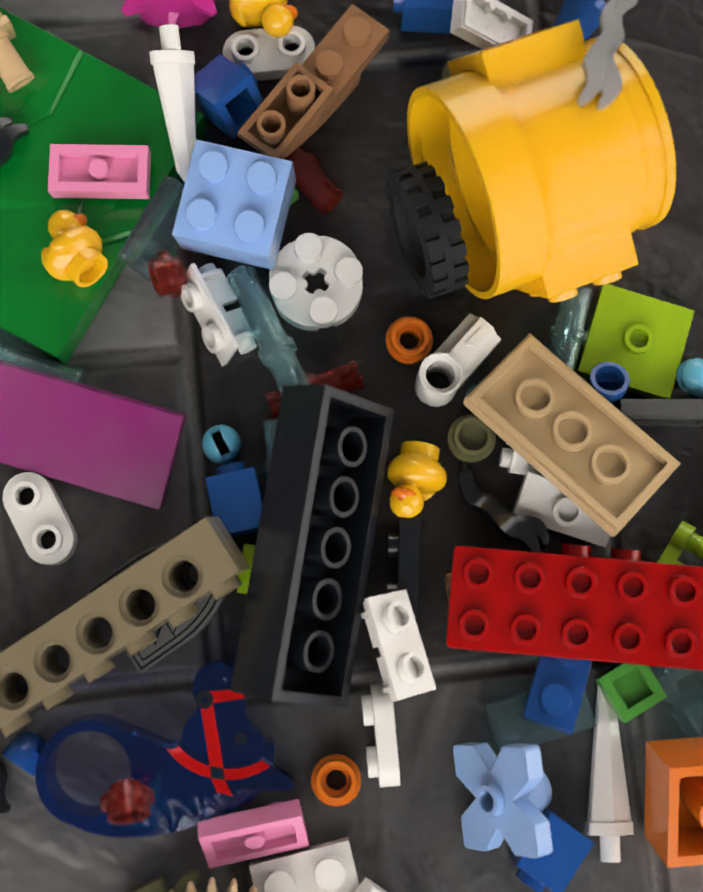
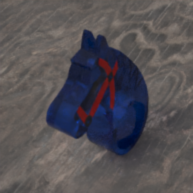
(202, 776)

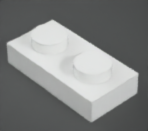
(308, 869)

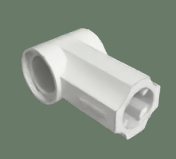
(456, 359)

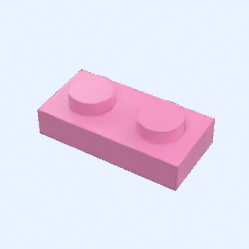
(99, 171)
(253, 833)

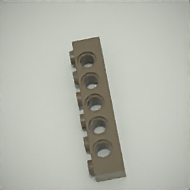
(35, 656)

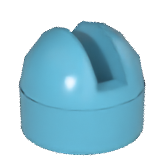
(690, 377)
(230, 438)

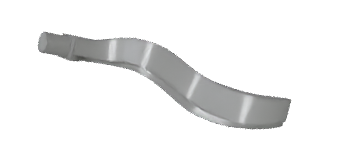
(599, 63)

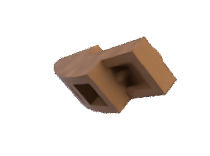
(315, 88)

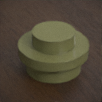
(470, 439)

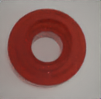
(167, 274)
(127, 802)

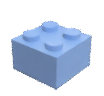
(234, 204)

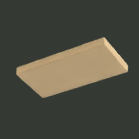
(571, 434)

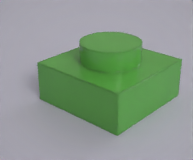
(630, 689)

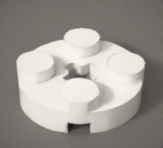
(311, 256)

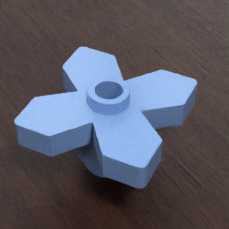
(508, 798)

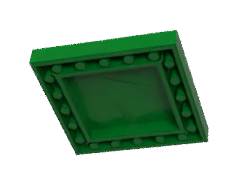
(68, 103)

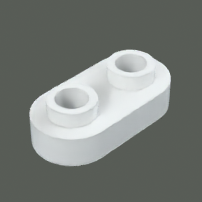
(268, 57)
(38, 517)
(383, 757)

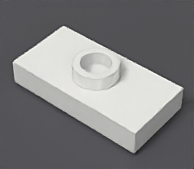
(487, 22)
(558, 513)

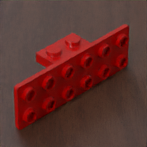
(577, 606)

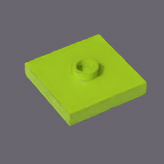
(640, 336)

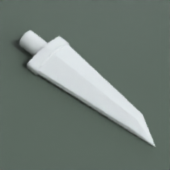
(176, 90)
(608, 794)

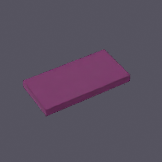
(87, 435)

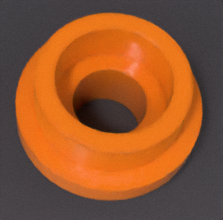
(412, 326)
(328, 794)

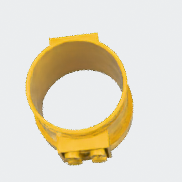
(533, 175)

